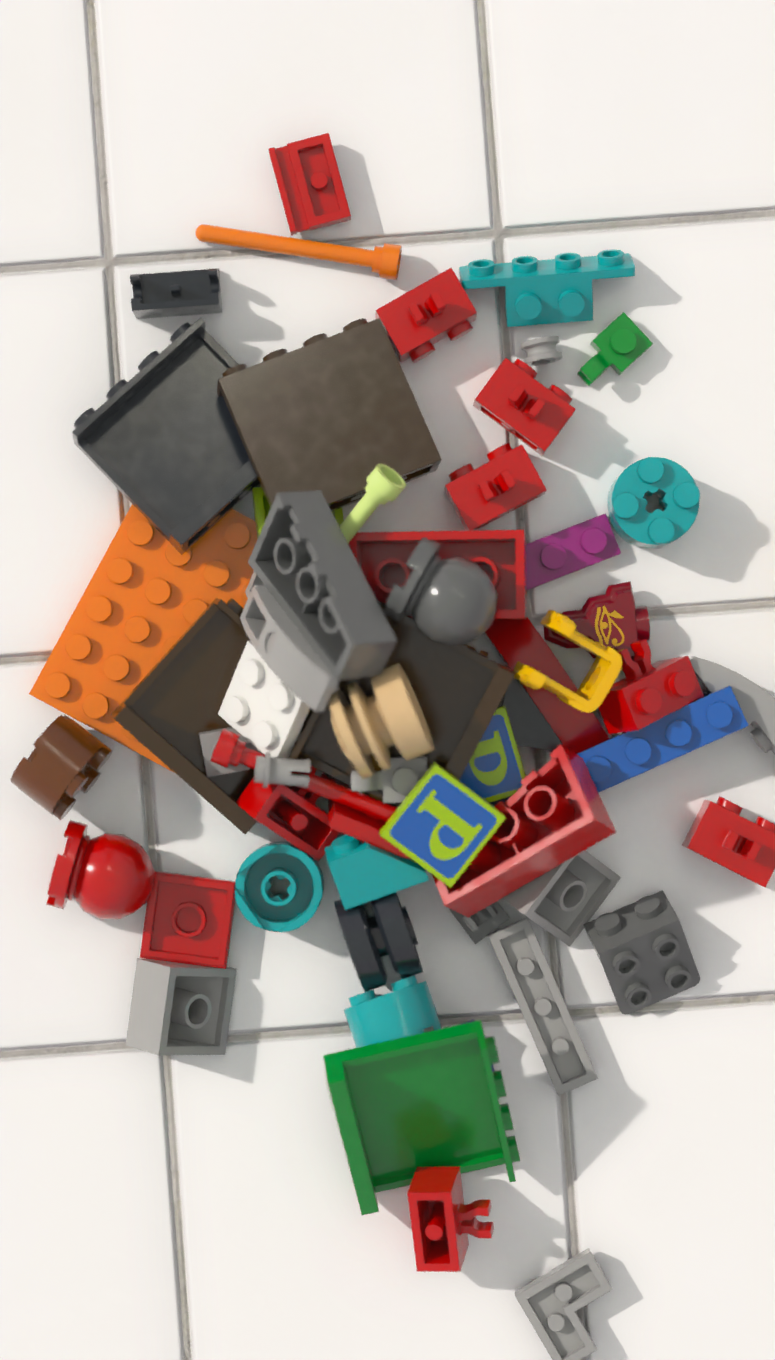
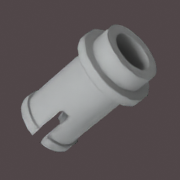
(278, 771)

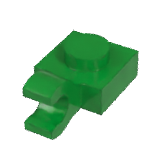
(616, 347)

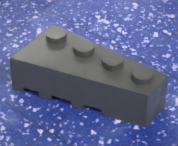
(321, 585)

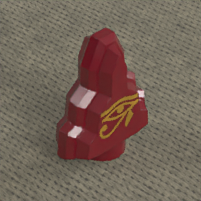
(608, 620)

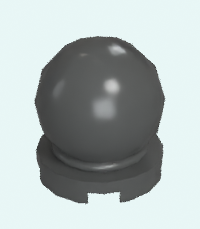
(445, 597)

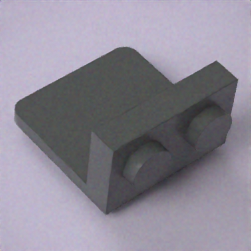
(643, 952)

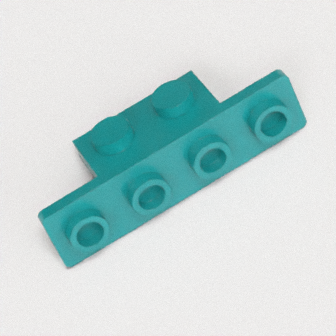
(547, 289)

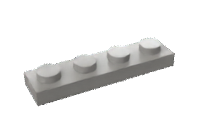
(542, 1006)

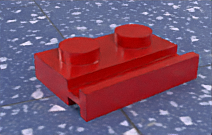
(310, 184)

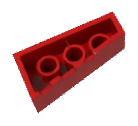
(544, 826)

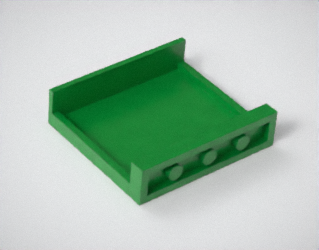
(420, 1106)

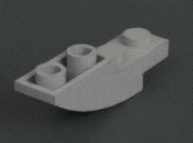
(285, 647)
(754, 701)

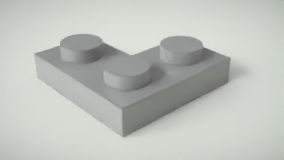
(553, 1302)

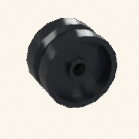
(381, 935)

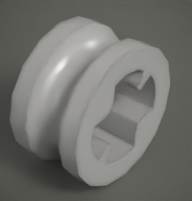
(541, 350)

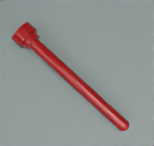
(234, 751)

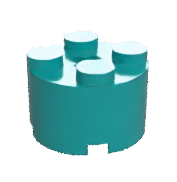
(677, 497)
(276, 911)
(392, 1015)

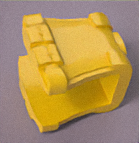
(597, 680)

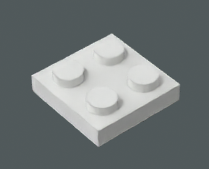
(263, 706)

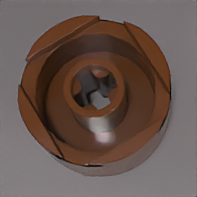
(61, 766)

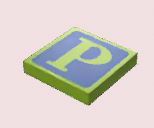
(496, 763)
(442, 824)

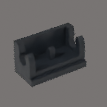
(176, 293)

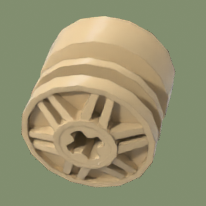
(380, 721)

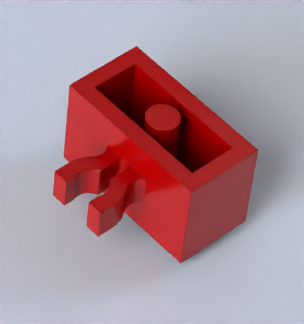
(427, 316)
(525, 405)
(495, 487)
(648, 690)
(290, 814)
(733, 840)
(442, 1219)

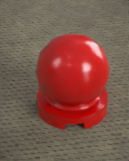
(103, 874)

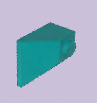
(369, 872)

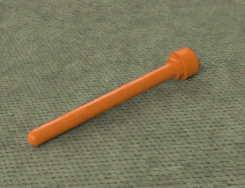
(382, 260)

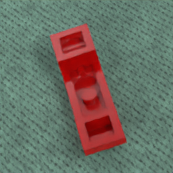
(522, 642)

